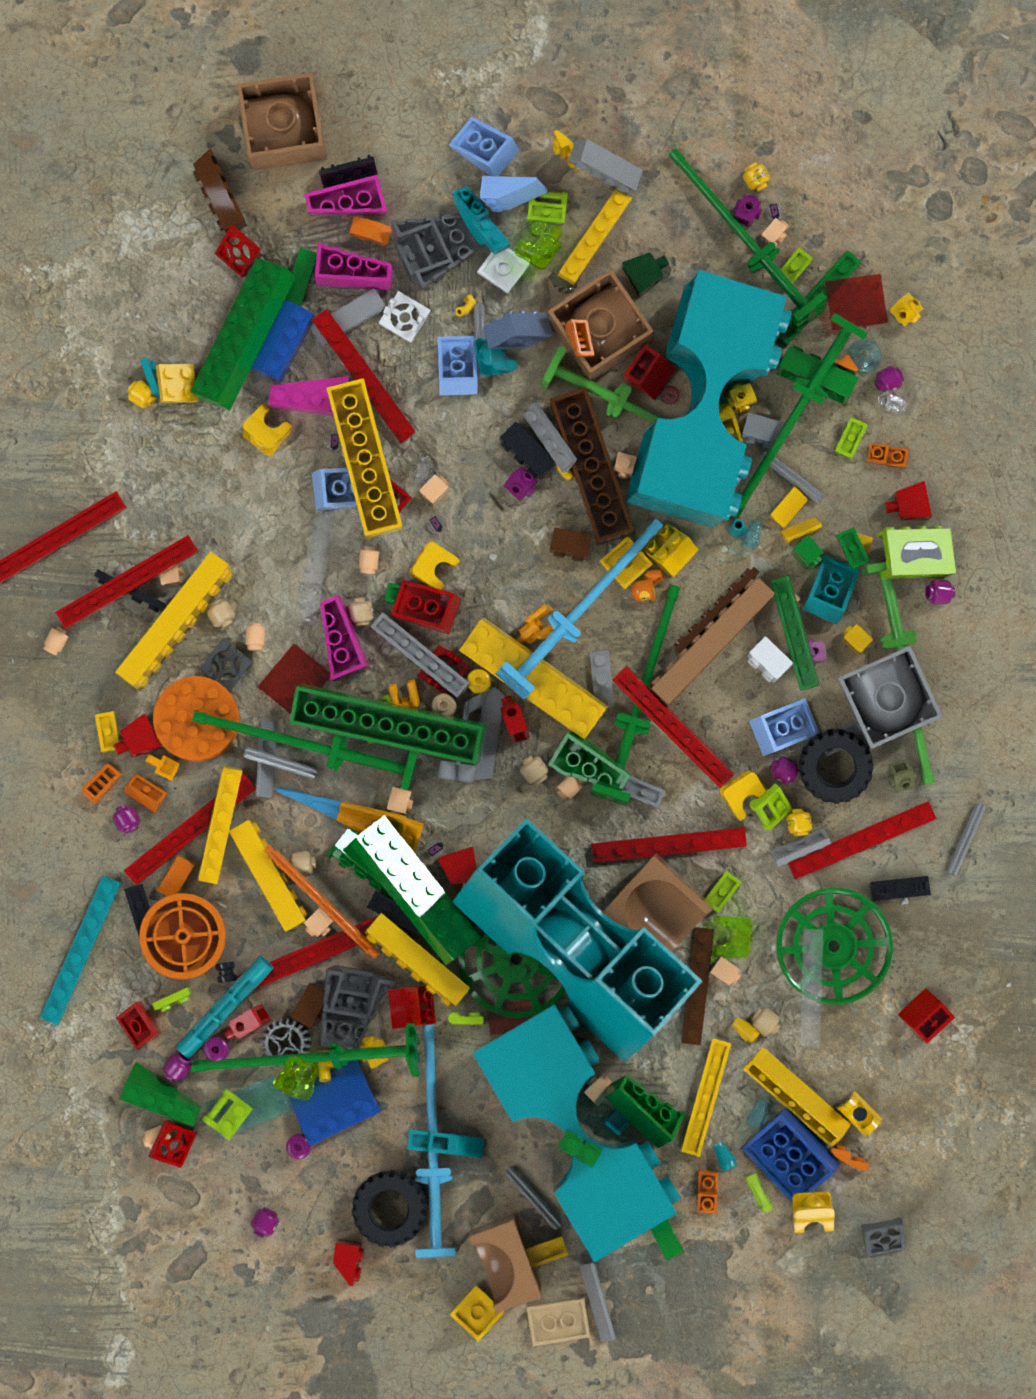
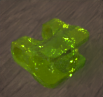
(544, 248)
(740, 936)
(296, 1082)

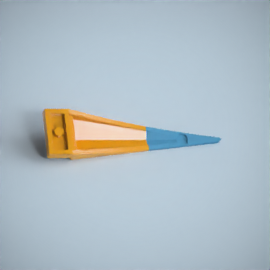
(358, 816)

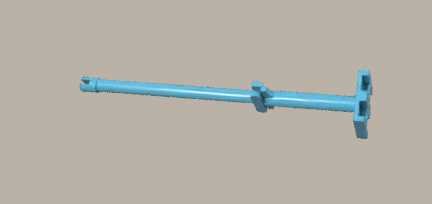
(563, 626)
(433, 1176)

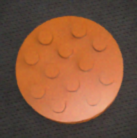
(175, 713)
(182, 936)

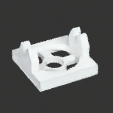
(399, 299)

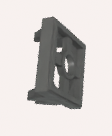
(221, 647)
(885, 1246)

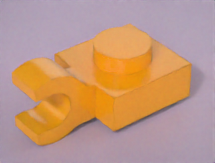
(165, 767)

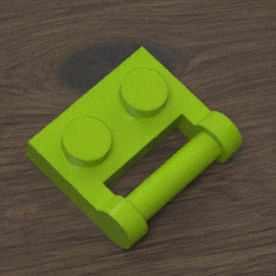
(549, 212)
(776, 803)
(473, 1018)
(232, 1118)
(761, 1197)

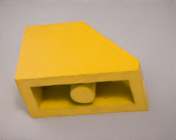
(729, 421)

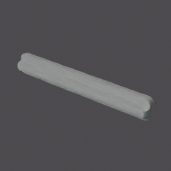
(479, 318)
(795, 479)
(280, 763)
(966, 839)
(533, 1198)

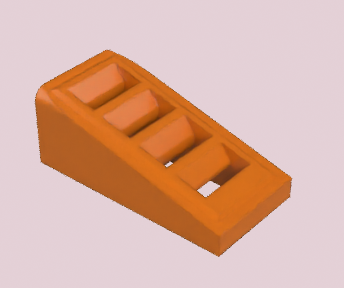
(583, 331)
(101, 793)

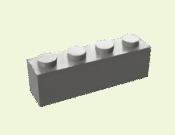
(605, 165)

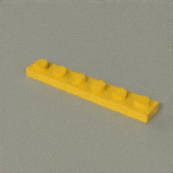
(594, 237)
(706, 1097)

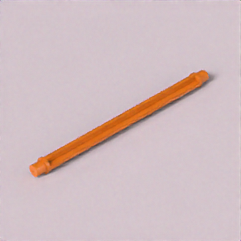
(321, 901)

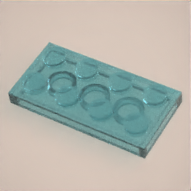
(261, 1096)

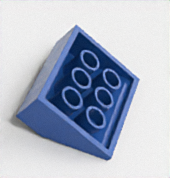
(283, 341)
(336, 1103)
(791, 1155)

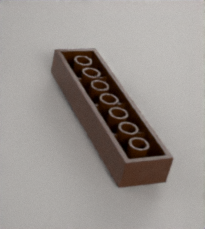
(593, 466)

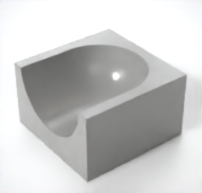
(889, 697)

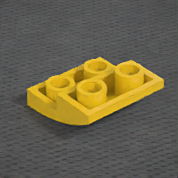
(563, 147)

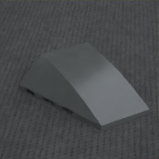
(432, 246)
(350, 1004)

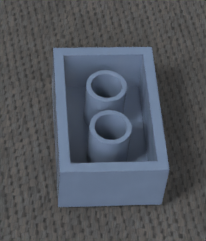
(517, 330)

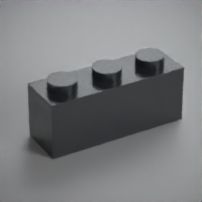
(527, 451)

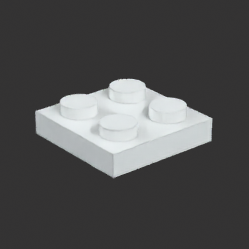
(503, 269)

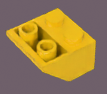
(670, 549)

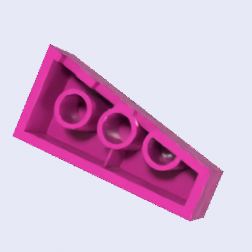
(349, 198)
(350, 270)
(304, 396)
(342, 641)

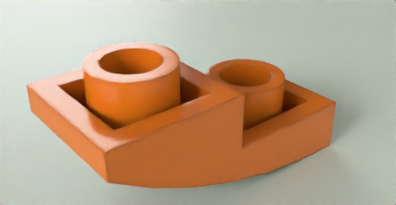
(371, 230)
(888, 456)
(175, 876)
(844, 1155)
(707, 1191)

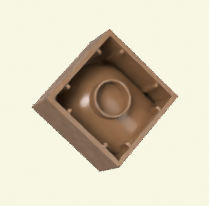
(282, 121)
(613, 323)
(660, 903)
(506, 1263)

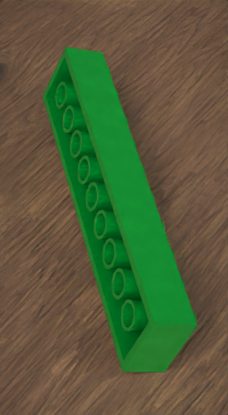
(388, 724)

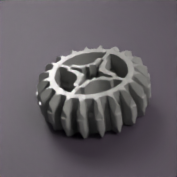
(292, 1027)

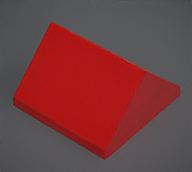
(138, 1025)

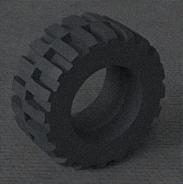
(835, 792)
(370, 1227)

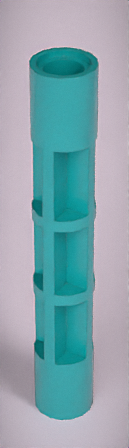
(224, 1007)

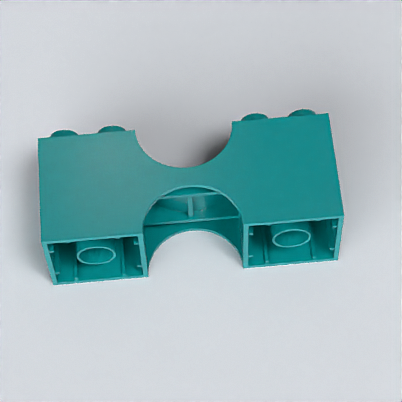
(718, 339)
(614, 976)
(539, 1075)

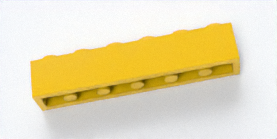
(219, 824)
(268, 876)
(416, 960)
(797, 1097)

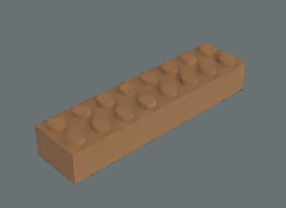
(714, 640)

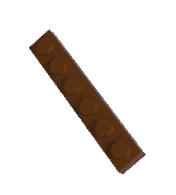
(720, 603)
(697, 1000)

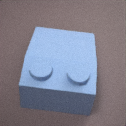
(484, 146)
(509, 192)
(457, 365)
(333, 489)
(784, 727)

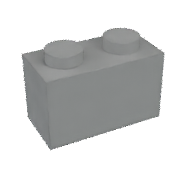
(761, 430)

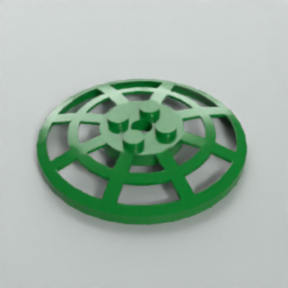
(846, 940)
(509, 973)

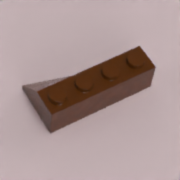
(218, 192)

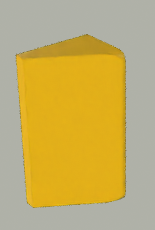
(788, 507)
(801, 530)

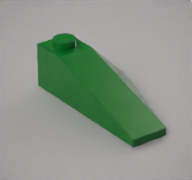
(587, 762)

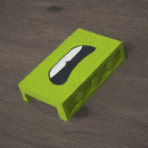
(917, 552)

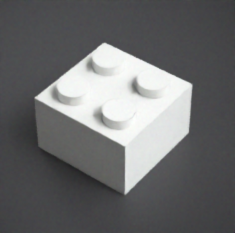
(769, 660)

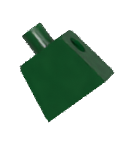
(644, 272)

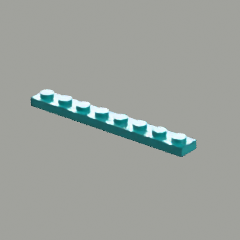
(80, 950)

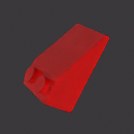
(426, 606)

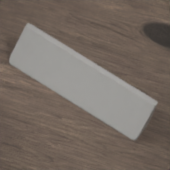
(354, 313)
(265, 772)
(597, 1301)

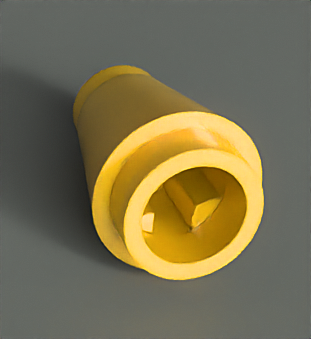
(746, 1030)

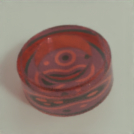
(669, 395)

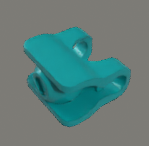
(492, 360)

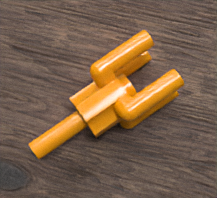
(534, 627)
(411, 701)

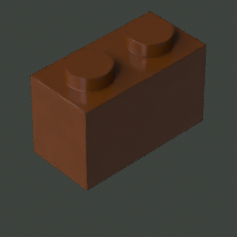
(570, 544)
(309, 1006)

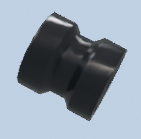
(226, 972)

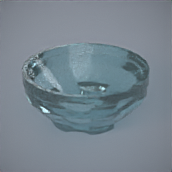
(865, 365)

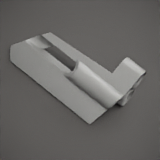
(491, 715)

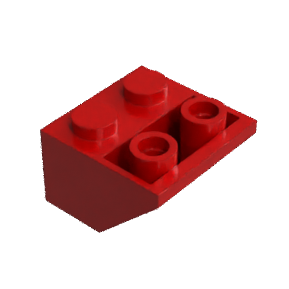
(649, 372)
(411, 1006)
(926, 1016)
(347, 1258)

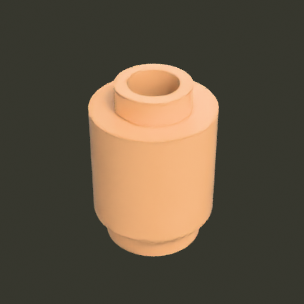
(368, 560)
(255, 637)
(55, 640)
(569, 787)
(151, 1135)

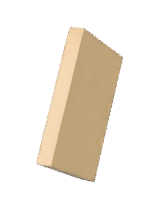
(558, 1321)

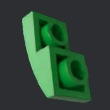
(667, 1240)

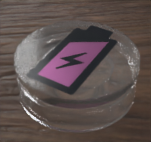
(773, 211)
(333, 442)
(436, 524)
(435, 848)

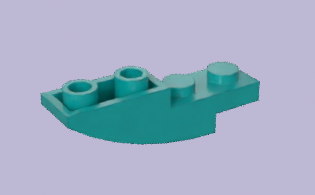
(477, 220)
(445, 1143)

